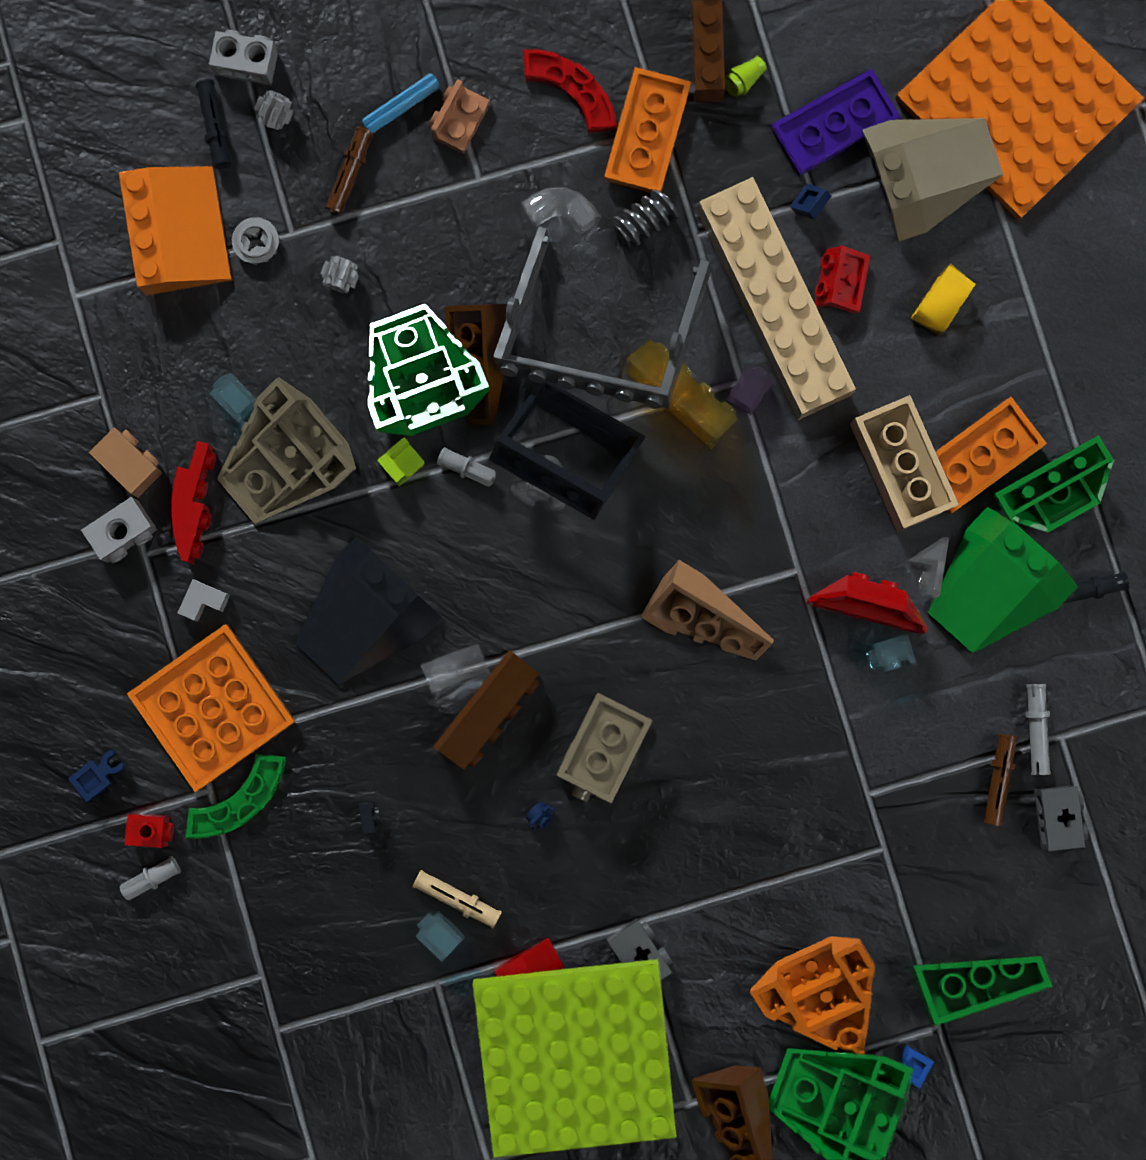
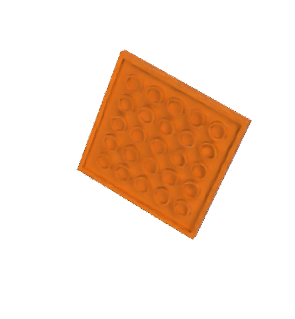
(1035, 86)

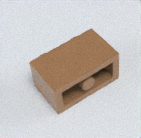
(126, 462)

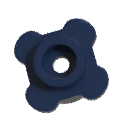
(540, 816)

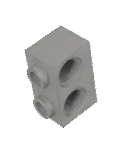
(240, 64)

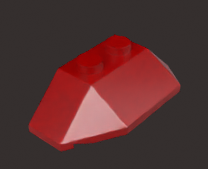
(870, 602)

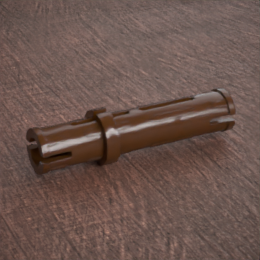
(353, 159)
(995, 815)

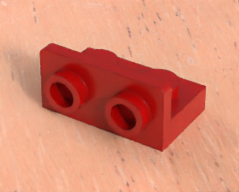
(842, 279)

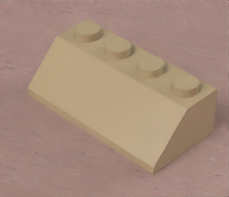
(903, 463)

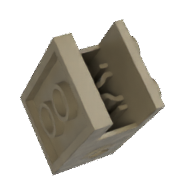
(603, 749)

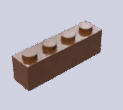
(707, 50)

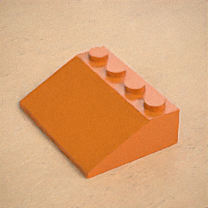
(174, 228)

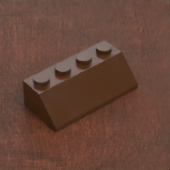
(487, 710)

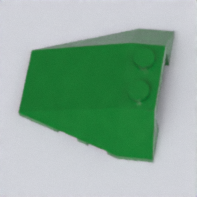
(420, 374)
(998, 583)
(842, 1101)

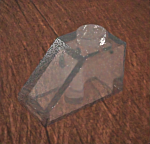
(455, 668)

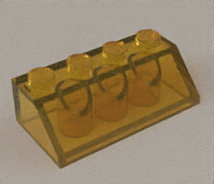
(690, 401)

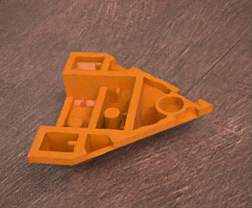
(822, 992)

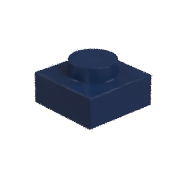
(810, 201)

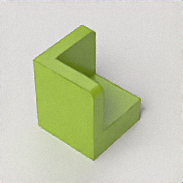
(401, 461)

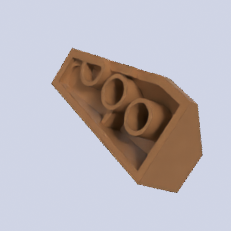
(698, 608)

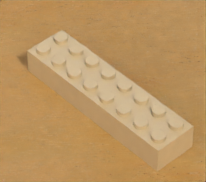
(775, 298)

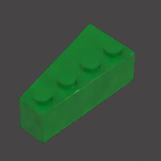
(972, 986)

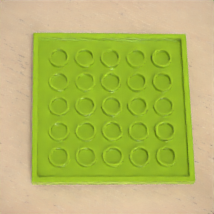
(575, 1058)

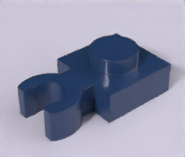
(94, 777)

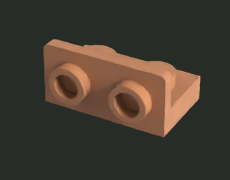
(458, 117)

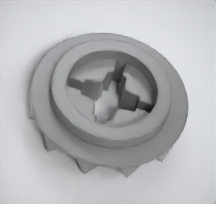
(253, 227)

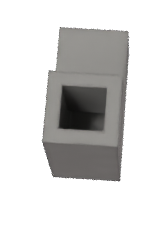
(200, 595)

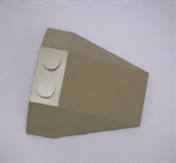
(931, 168)
(284, 454)

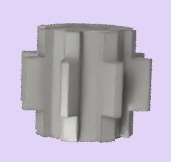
(273, 110)
(339, 274)

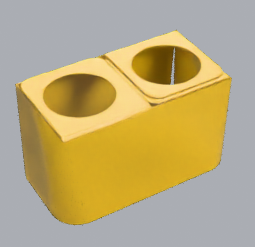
(943, 300)

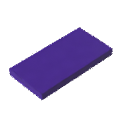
(833, 122)

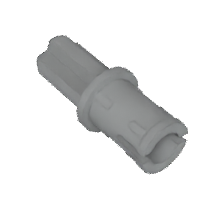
(466, 467)
(150, 878)

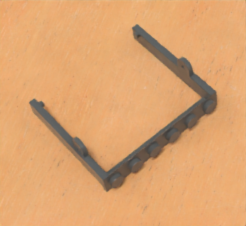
(591, 382)

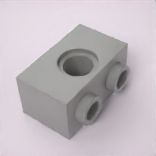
(102, 531)

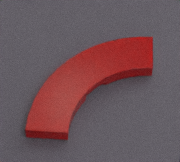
(574, 81)

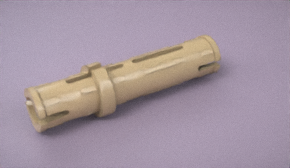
(425, 881)

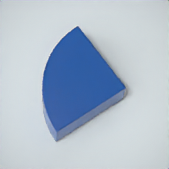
(920, 1064)

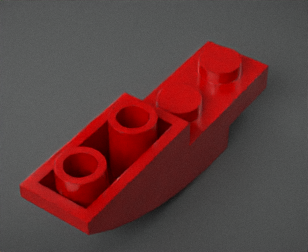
(189, 515)

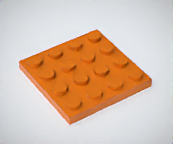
(211, 708)

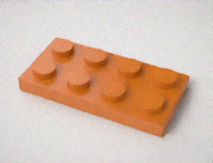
(647, 130)
(988, 450)

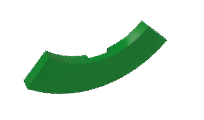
(243, 805)

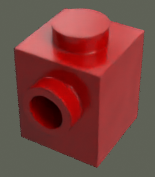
(148, 830)

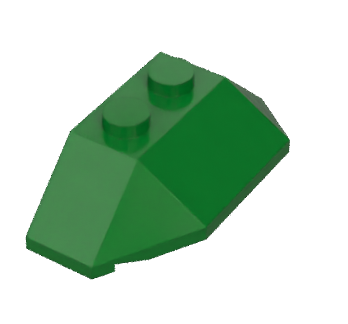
(1059, 488)

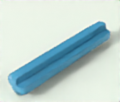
(401, 103)

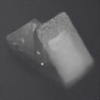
(933, 559)

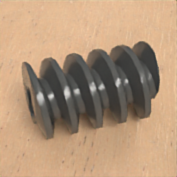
(643, 217)

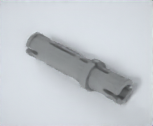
(1038, 728)

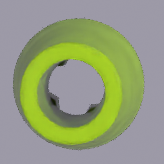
(741, 78)

